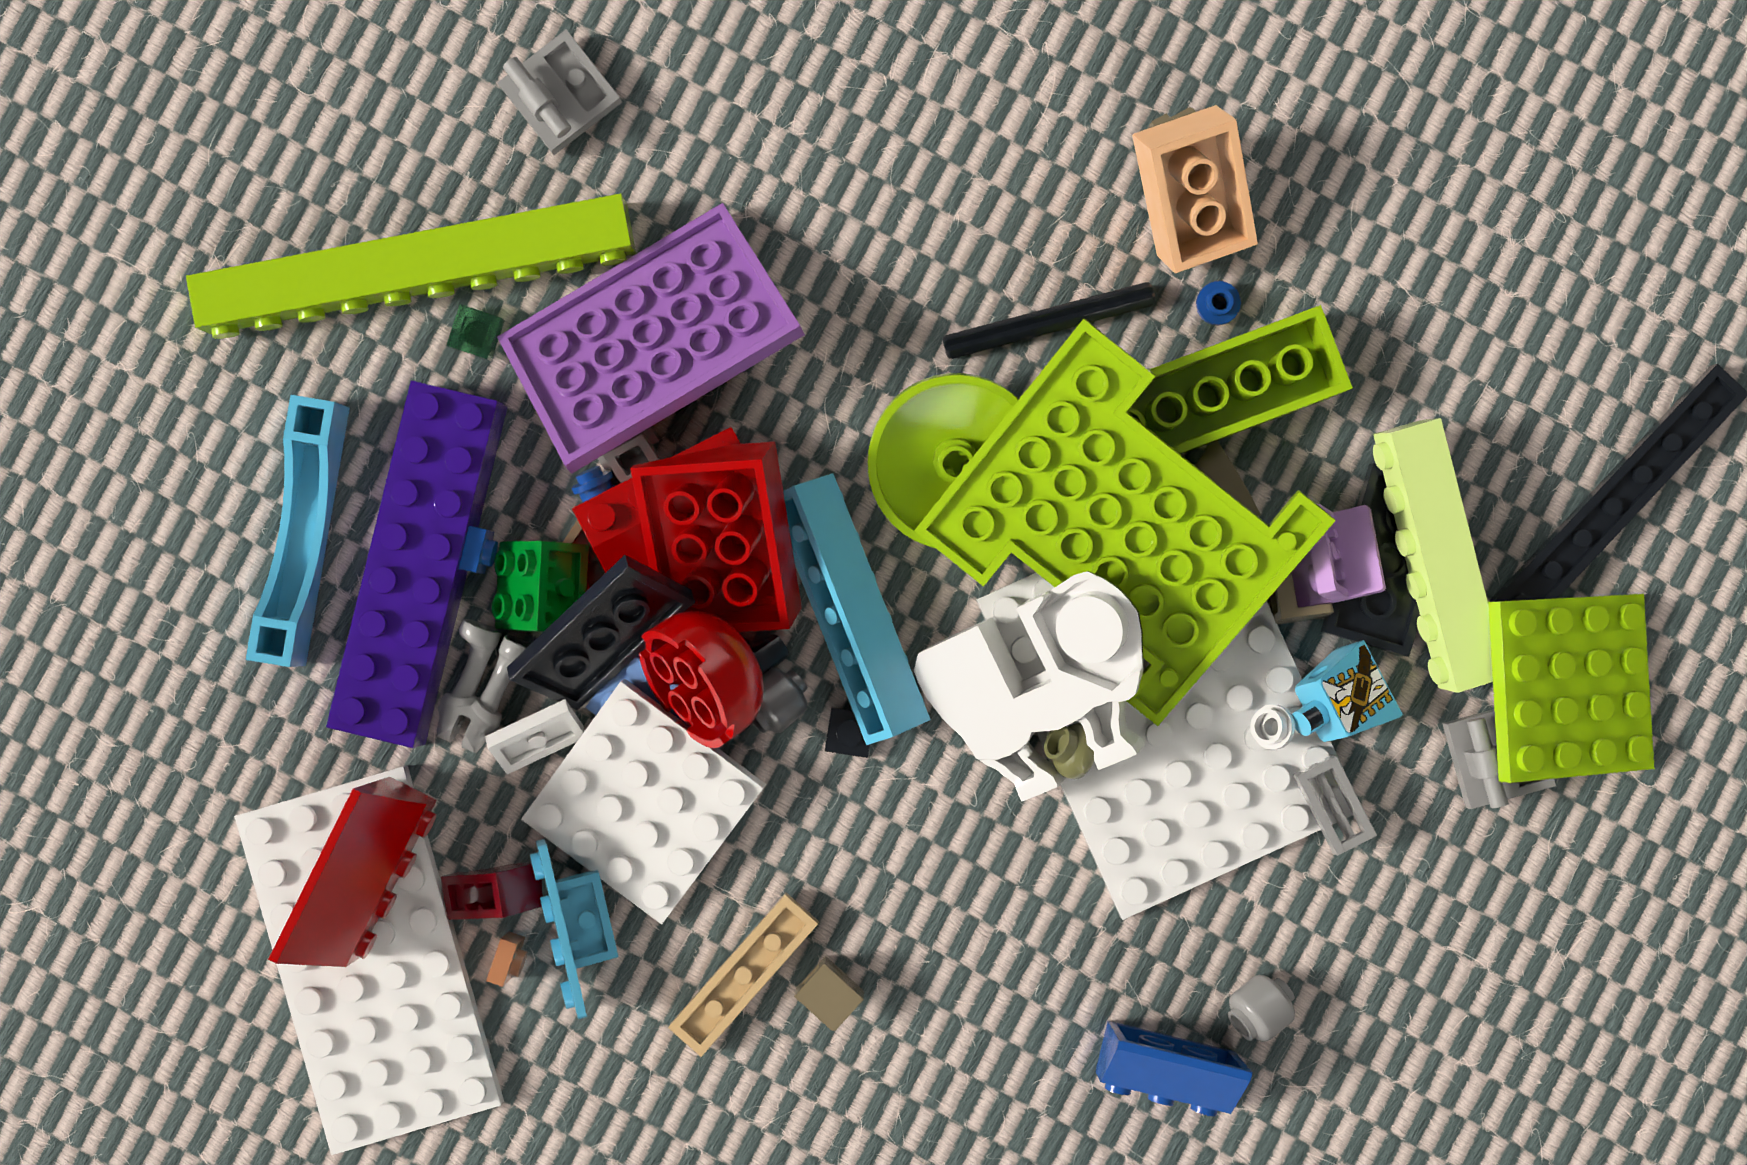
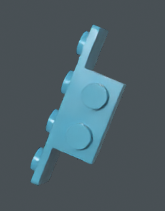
(580, 921)

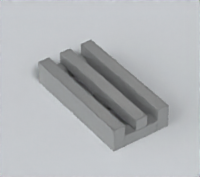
(1317, 771)

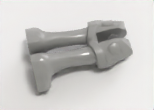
(462, 701)

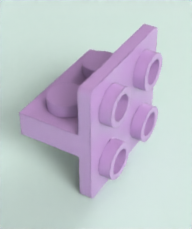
(1342, 562)

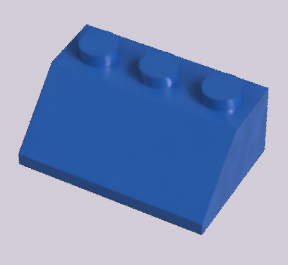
(1171, 1069)

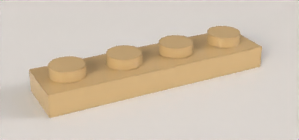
(743, 974)

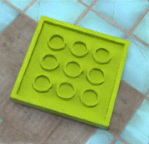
(1571, 687)

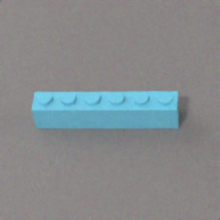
(851, 611)

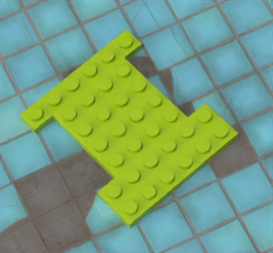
(1092, 489)

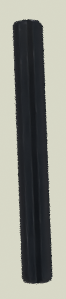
(1048, 320)

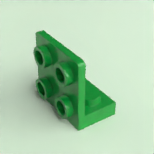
(537, 582)

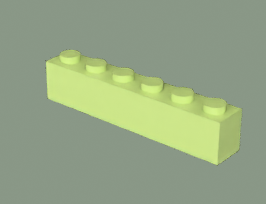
(1437, 552)

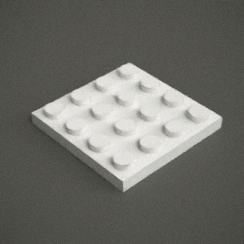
(642, 801)

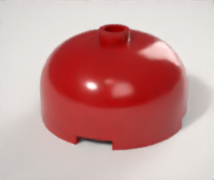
(715, 671)

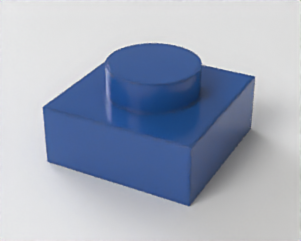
(478, 550)

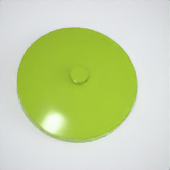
(928, 440)

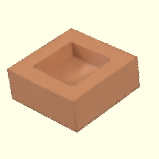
(508, 959)

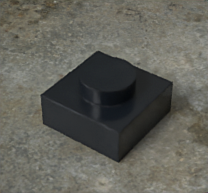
(845, 735)

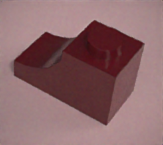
(491, 892)

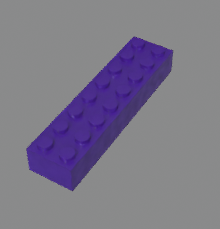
(413, 564)

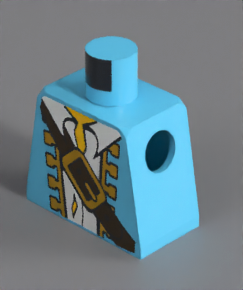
(1344, 695)

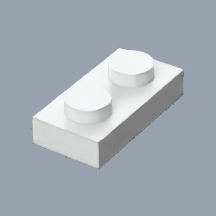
(535, 736)

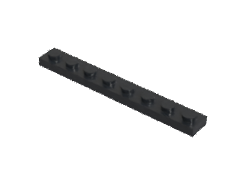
(1626, 488)

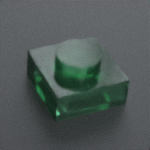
(475, 332)

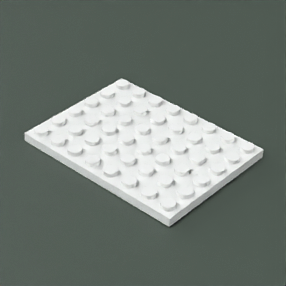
(1202, 785)

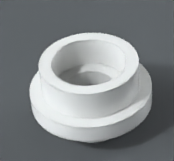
(1262, 727)

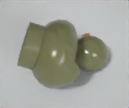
(1069, 751)

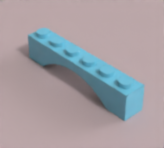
(311, 469)

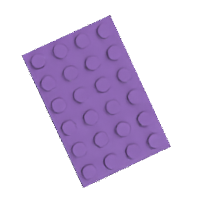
(649, 337)

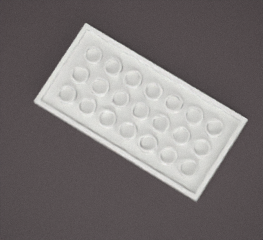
(394, 1033)

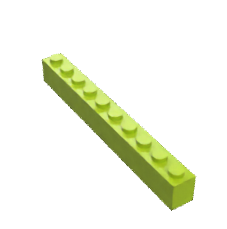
(411, 265)

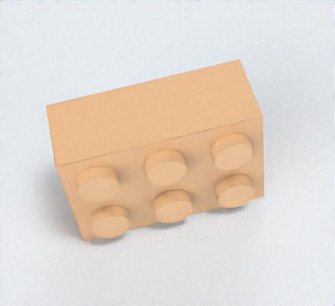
(1195, 188)

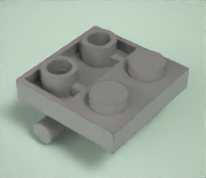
(558, 91)
(1476, 764)

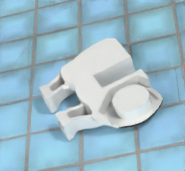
(1092, 662)

